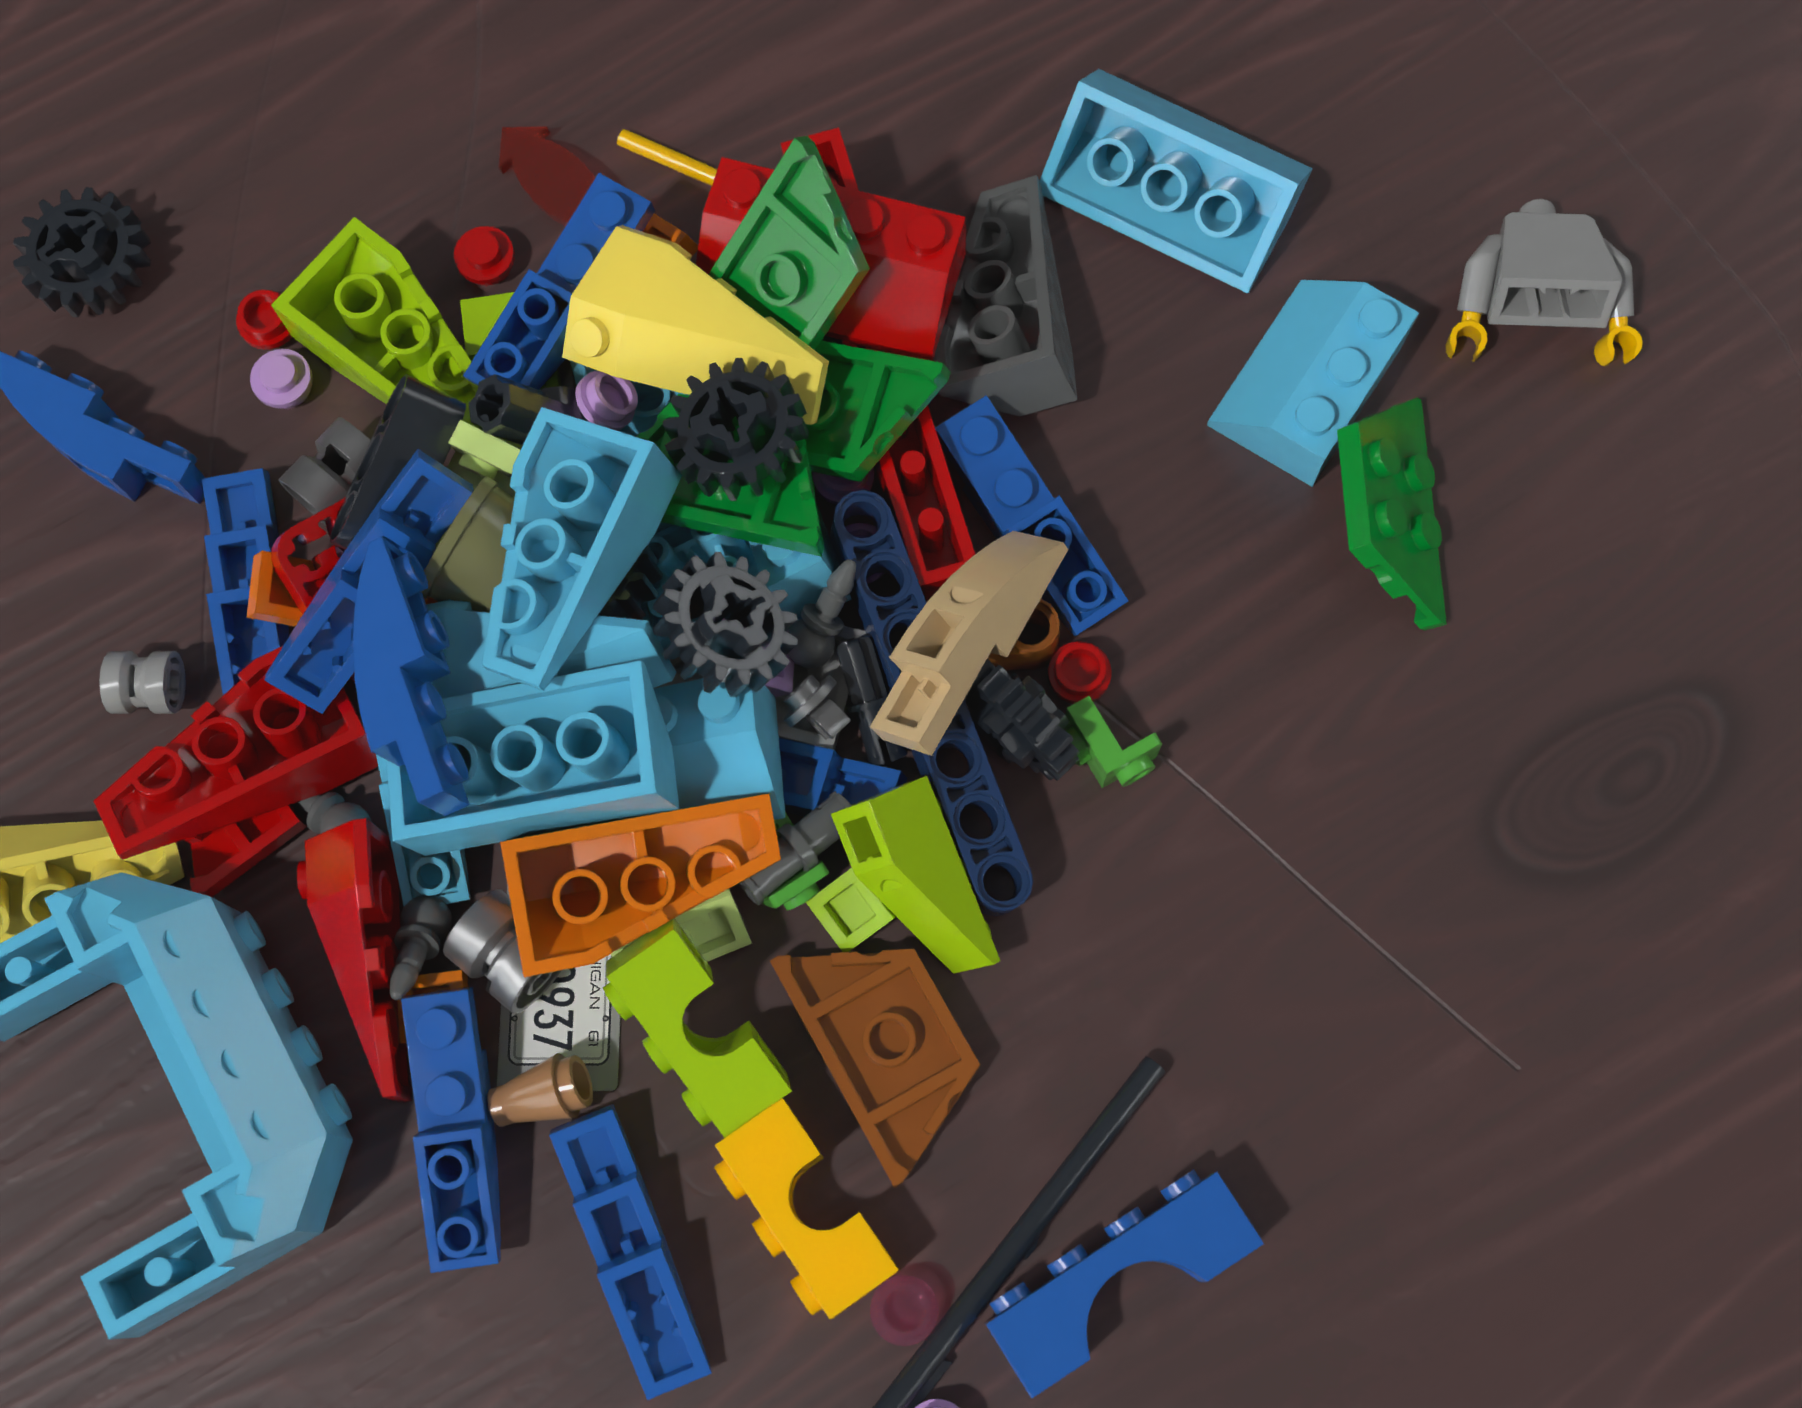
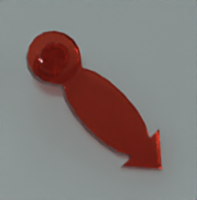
(545, 171)

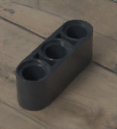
(412, 420)

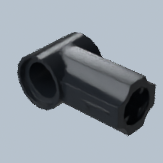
(510, 408)

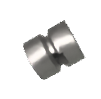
(316, 479)
(488, 946)

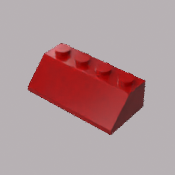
(908, 247)

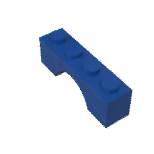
(1194, 1231)

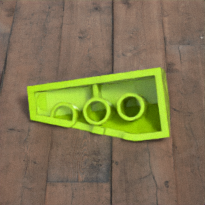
(373, 319)

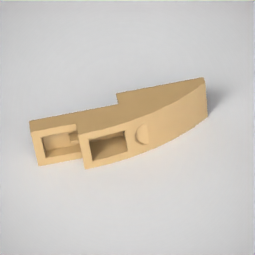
(950, 639)

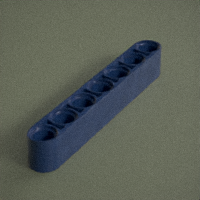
(884, 617)

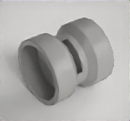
(142, 682)

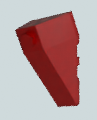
(234, 763)
(357, 912)

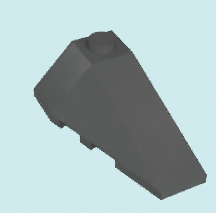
(1008, 309)

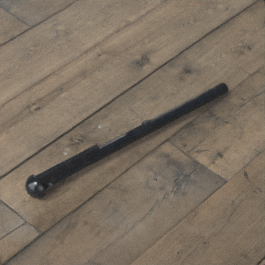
(930, 1359)

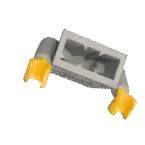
(1548, 274)

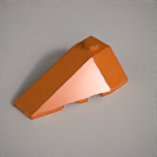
(612, 882)

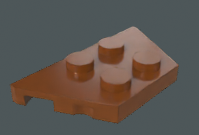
(884, 1045)

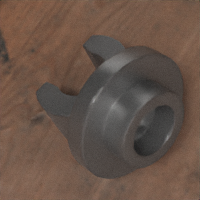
(811, 702)

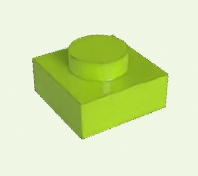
(849, 911)

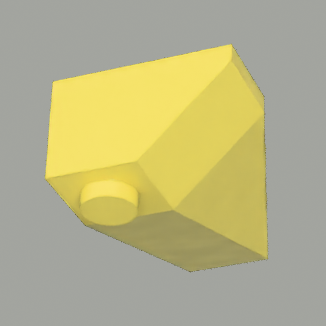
(662, 318)
(62, 855)

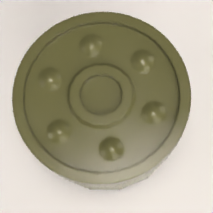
(471, 554)

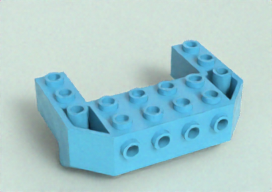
(232, 1062)

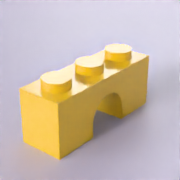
(833, 1264)

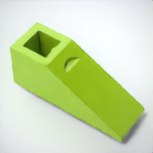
(912, 866)

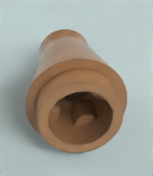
(543, 1093)

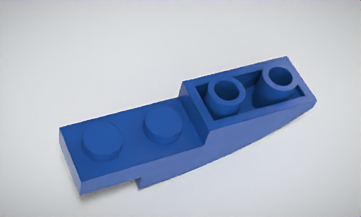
(532, 328)
(91, 434)
(1015, 498)
(395, 660)
(455, 1130)

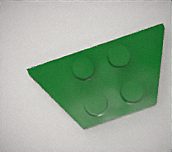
(795, 248)
(867, 406)
(1392, 507)
(779, 518)

